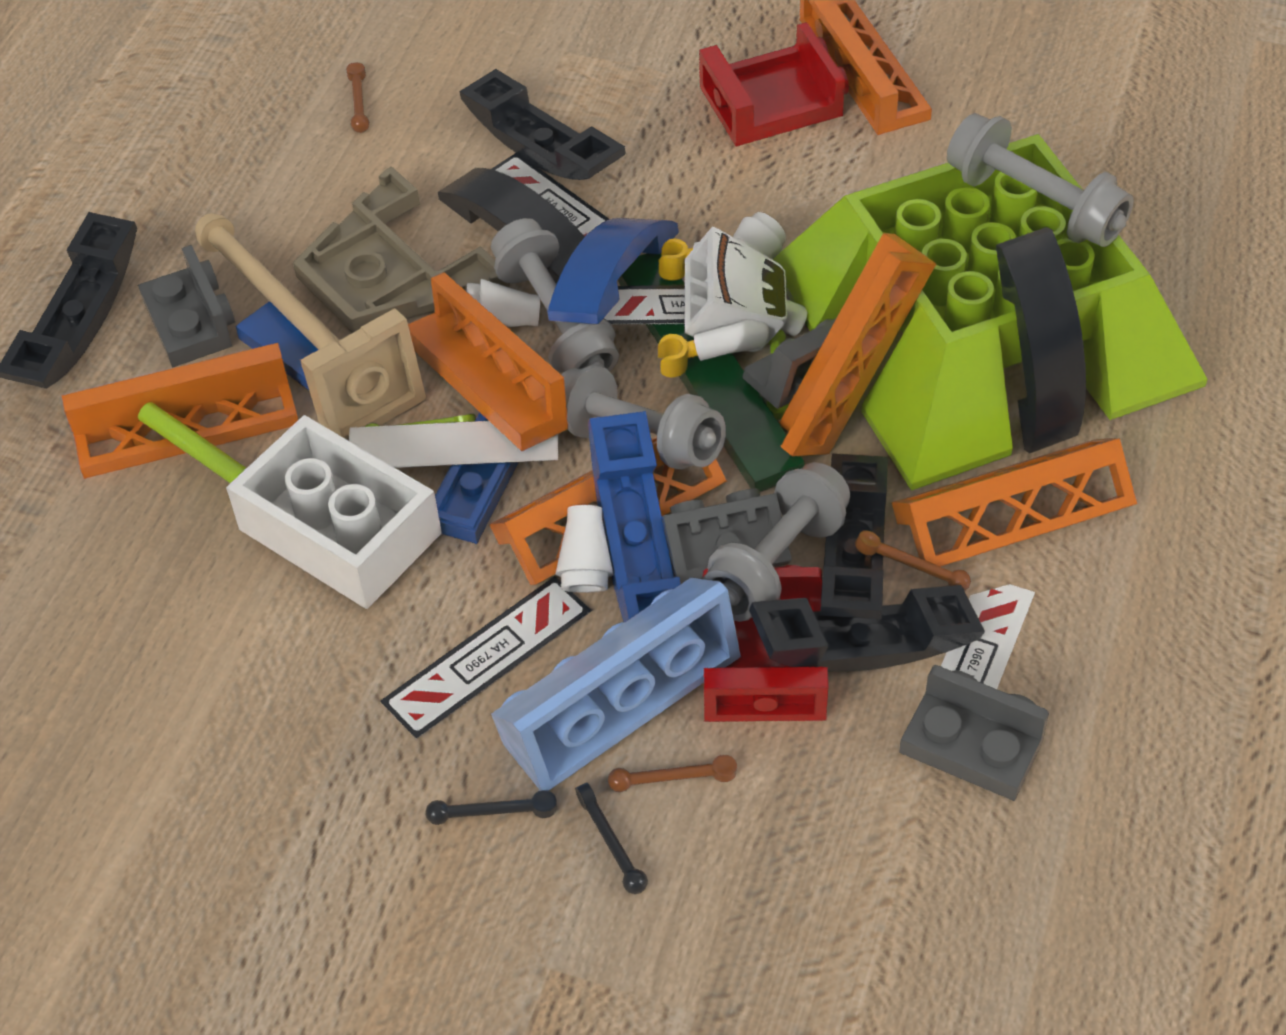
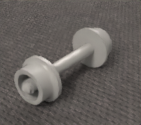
(1097, 211)
(524, 254)
(686, 432)
(810, 503)

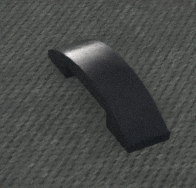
(538, 137)
(502, 200)
(79, 305)
(1049, 338)
(851, 579)
(919, 628)

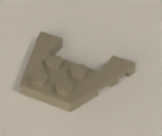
(367, 270)

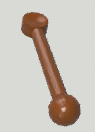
(356, 73)
(870, 543)
(722, 769)

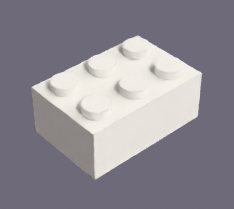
(335, 511)

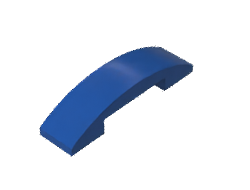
(590, 277)
(630, 509)

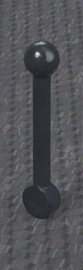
(542, 804)
(634, 880)

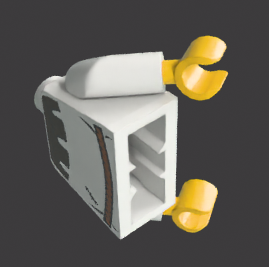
(730, 300)

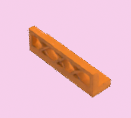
(865, 68)
(855, 346)
(490, 366)
(187, 393)
(1011, 480)
(581, 491)

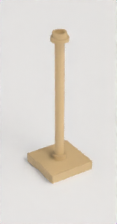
(351, 379)

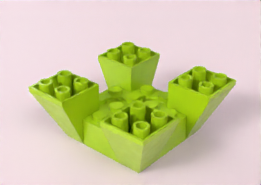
(944, 386)

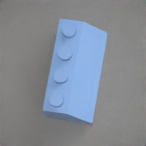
(619, 682)

